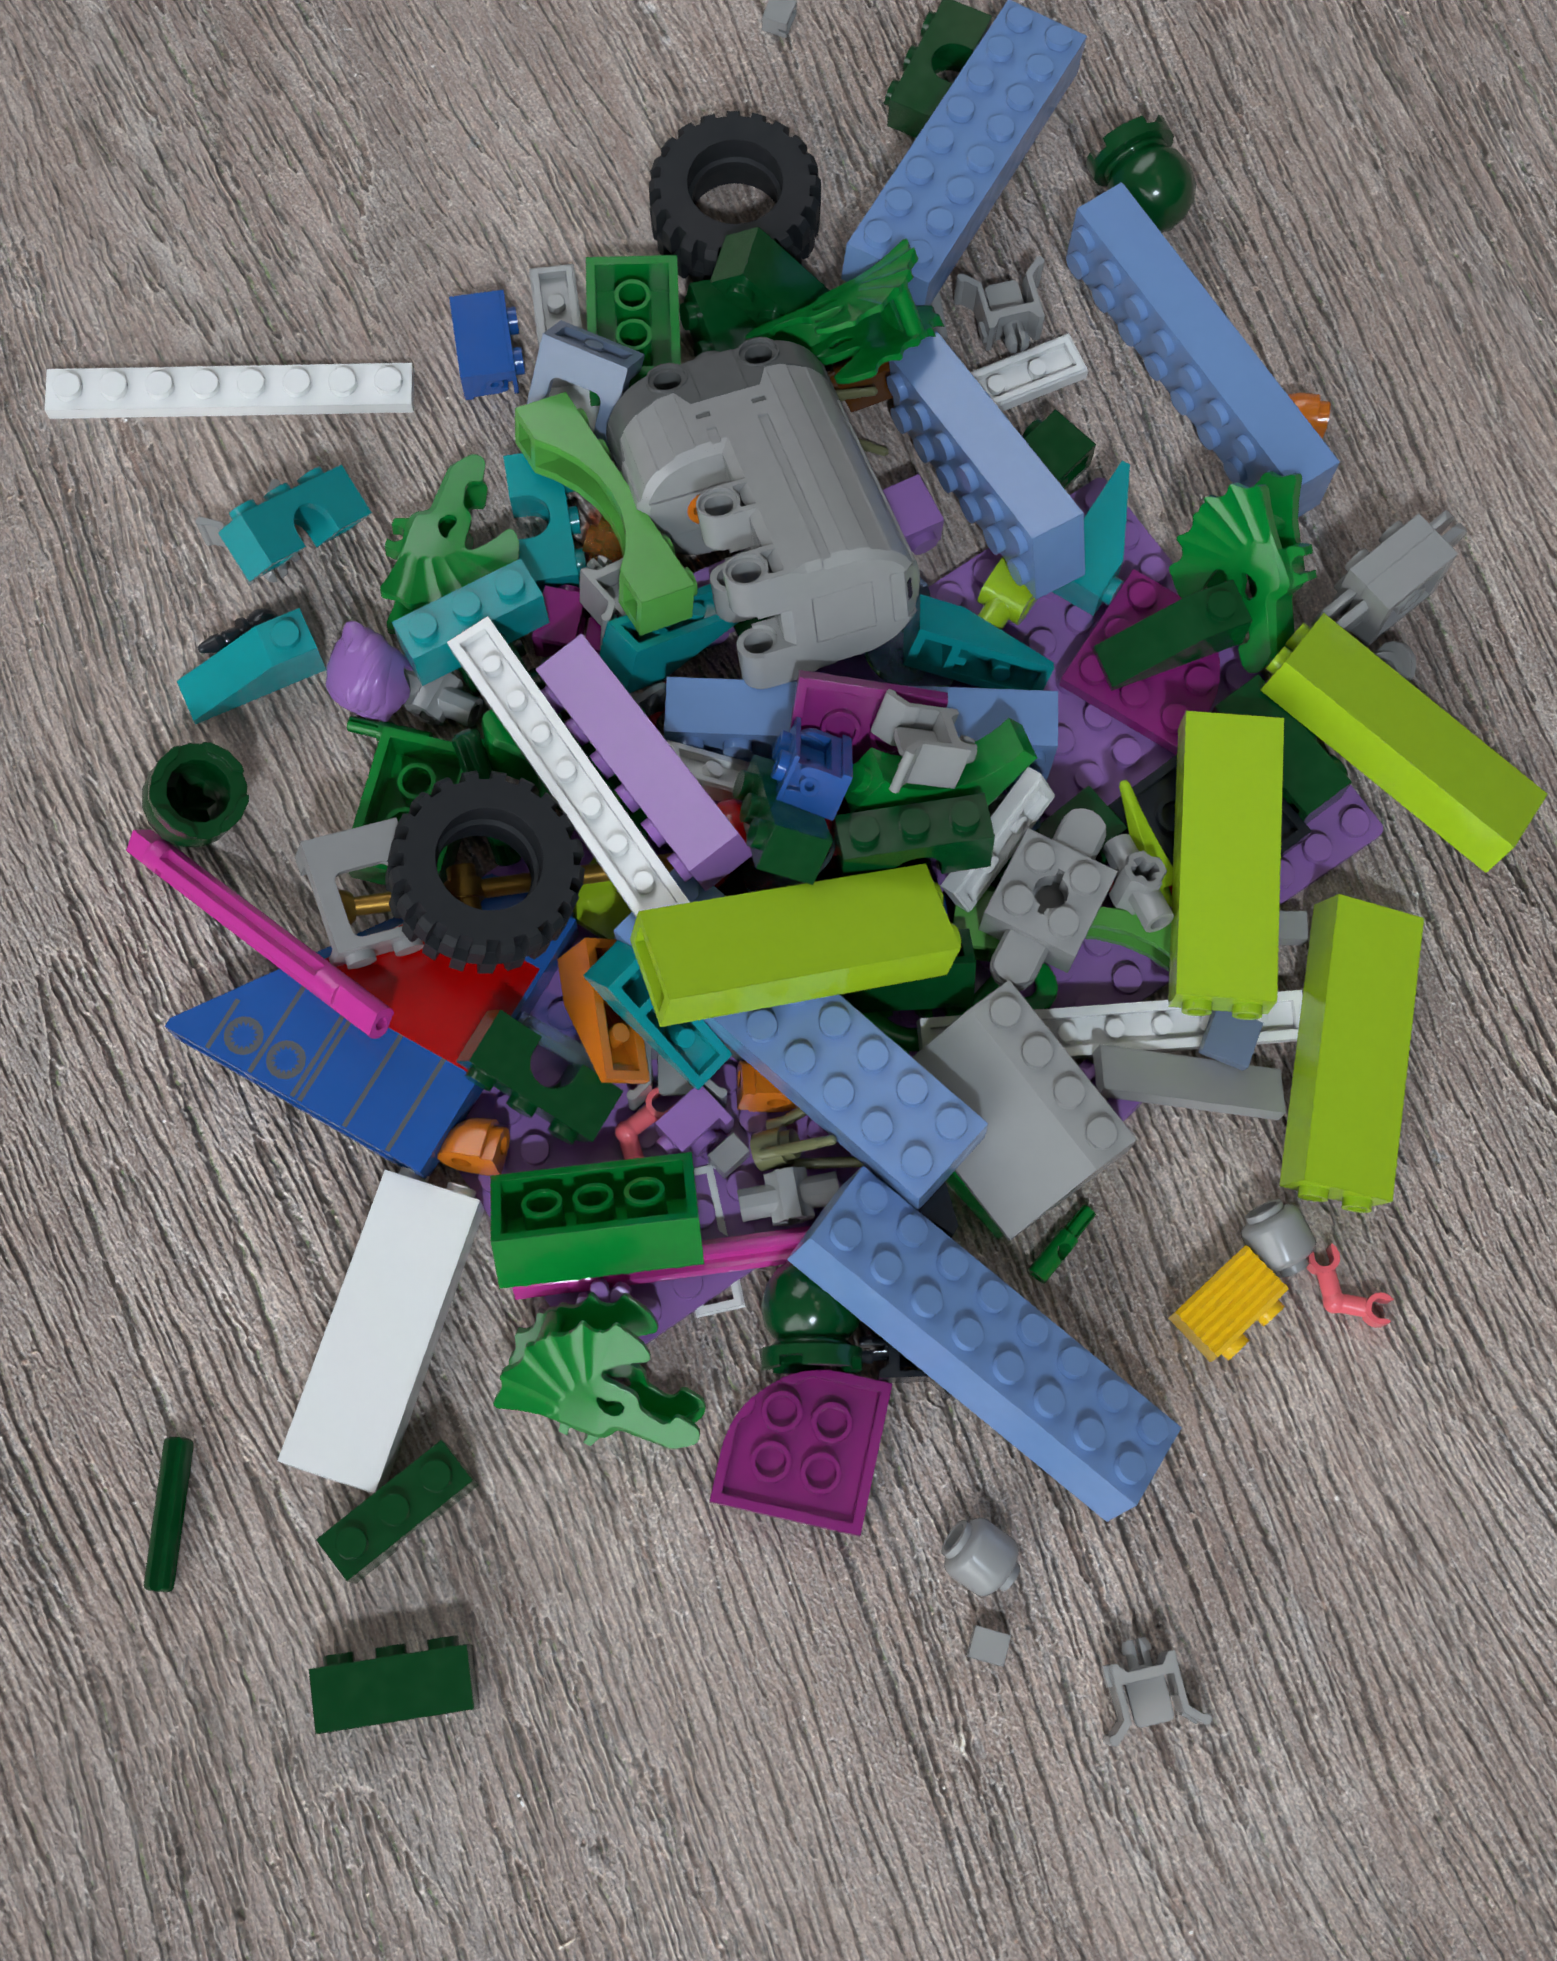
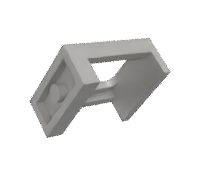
(342, 853)

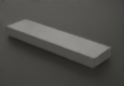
(1188, 1082)

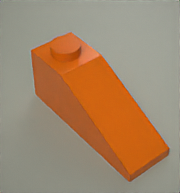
(609, 1041)

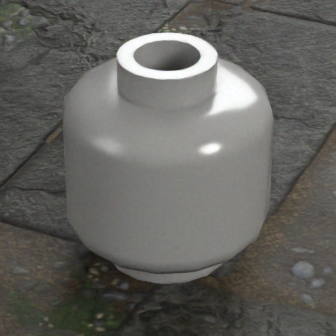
(1279, 1237)
(981, 1556)

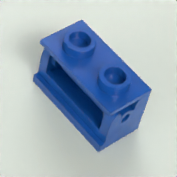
(485, 344)
(812, 769)

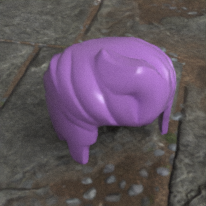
(367, 673)

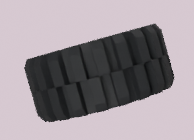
(732, 152)
(495, 811)

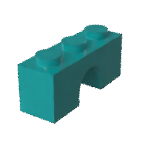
(265, 533)
(552, 553)
(505, 596)

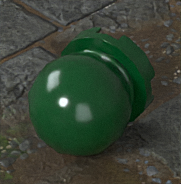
(1149, 168)
(195, 794)
(806, 1326)

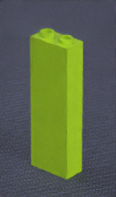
(1403, 741)
(1226, 865)
(793, 944)
(1352, 1054)

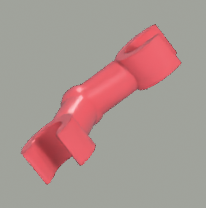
(629, 1129)
(1335, 1301)

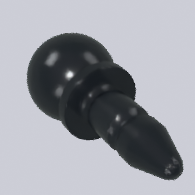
(219, 641)

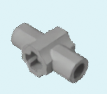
(442, 700)
(1138, 883)
(787, 1196)

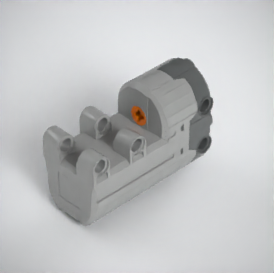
(765, 462)

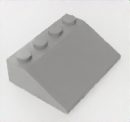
(1042, 1112)

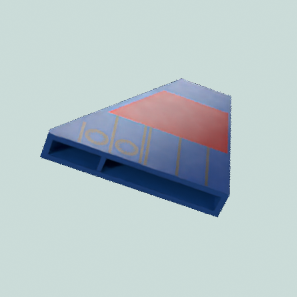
(383, 1092)

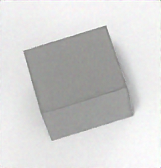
(779, 17)
(1293, 928)
(728, 1155)
(988, 1645)

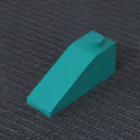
(1103, 546)
(969, 649)
(655, 655)
(252, 667)
(686, 1046)

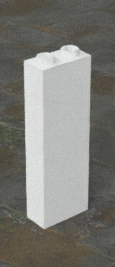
(383, 1331)

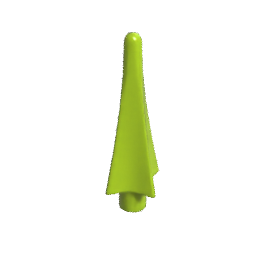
(1143, 835)

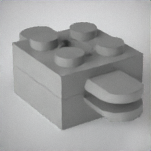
(1394, 576)
(1048, 899)

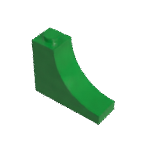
(998, 762)

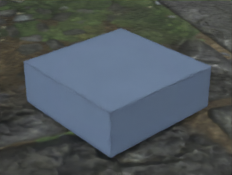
(1230, 1039)

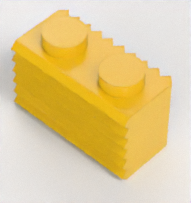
(1229, 1305)

